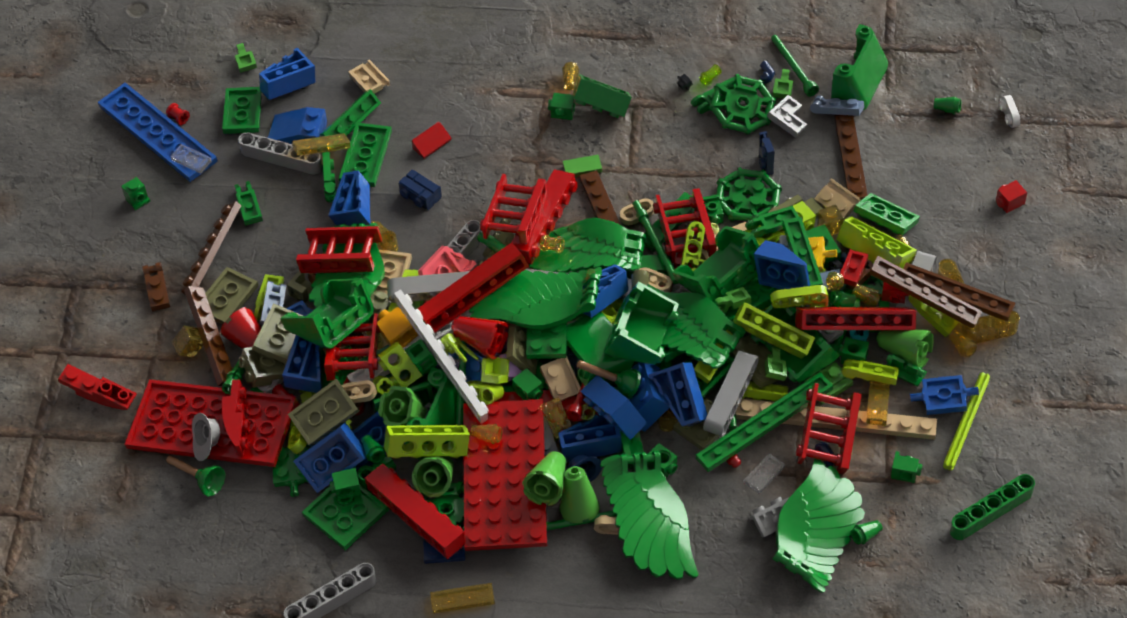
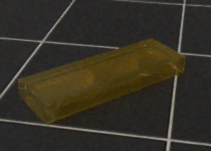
(321, 144)
(877, 403)
(462, 598)

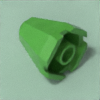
(400, 406)

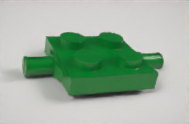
(286, 471)

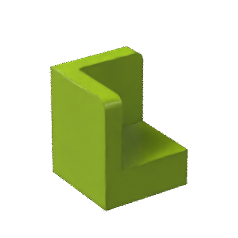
(495, 370)

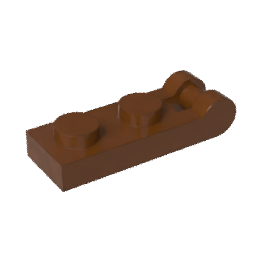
(156, 287)

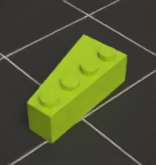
(868, 240)

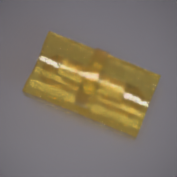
(555, 416)

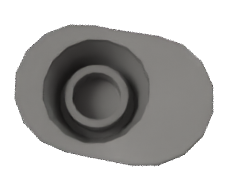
(205, 435)

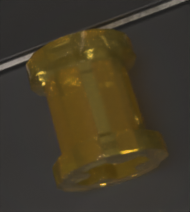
(550, 243)

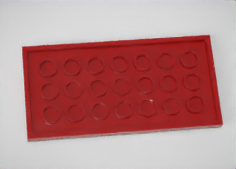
(167, 415)
(494, 499)

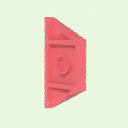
(446, 261)

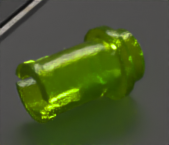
(707, 77)
(591, 412)

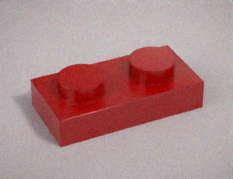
(853, 267)

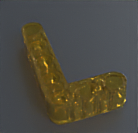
(982, 331)

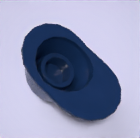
(590, 465)

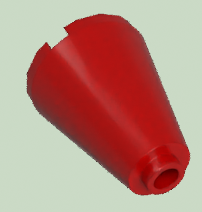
(242, 328)
(481, 334)

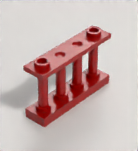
(699, 214)
(528, 217)
(339, 261)
(332, 364)
(845, 441)

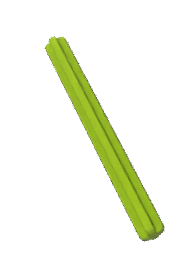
(965, 423)

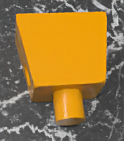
(396, 327)

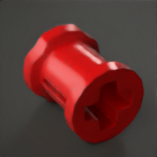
(181, 116)

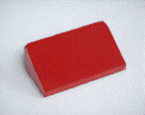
(431, 140)

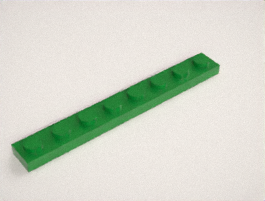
(760, 424)

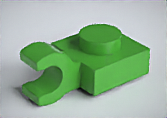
(244, 59)
(783, 86)
(733, 298)
(774, 366)

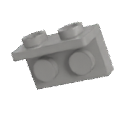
(767, 518)

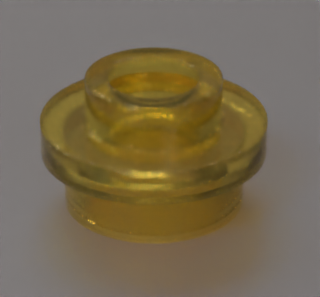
(834, 281)

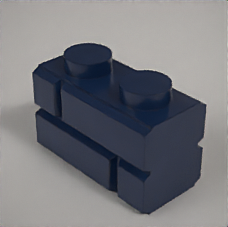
(419, 190)

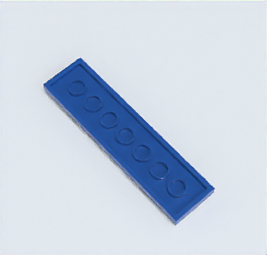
(151, 127)

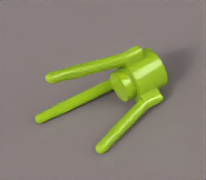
(452, 345)

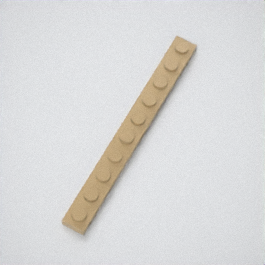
(896, 424)

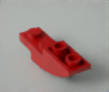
(95, 389)
(234, 418)

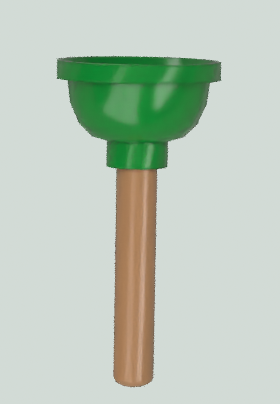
(625, 381)
(208, 479)

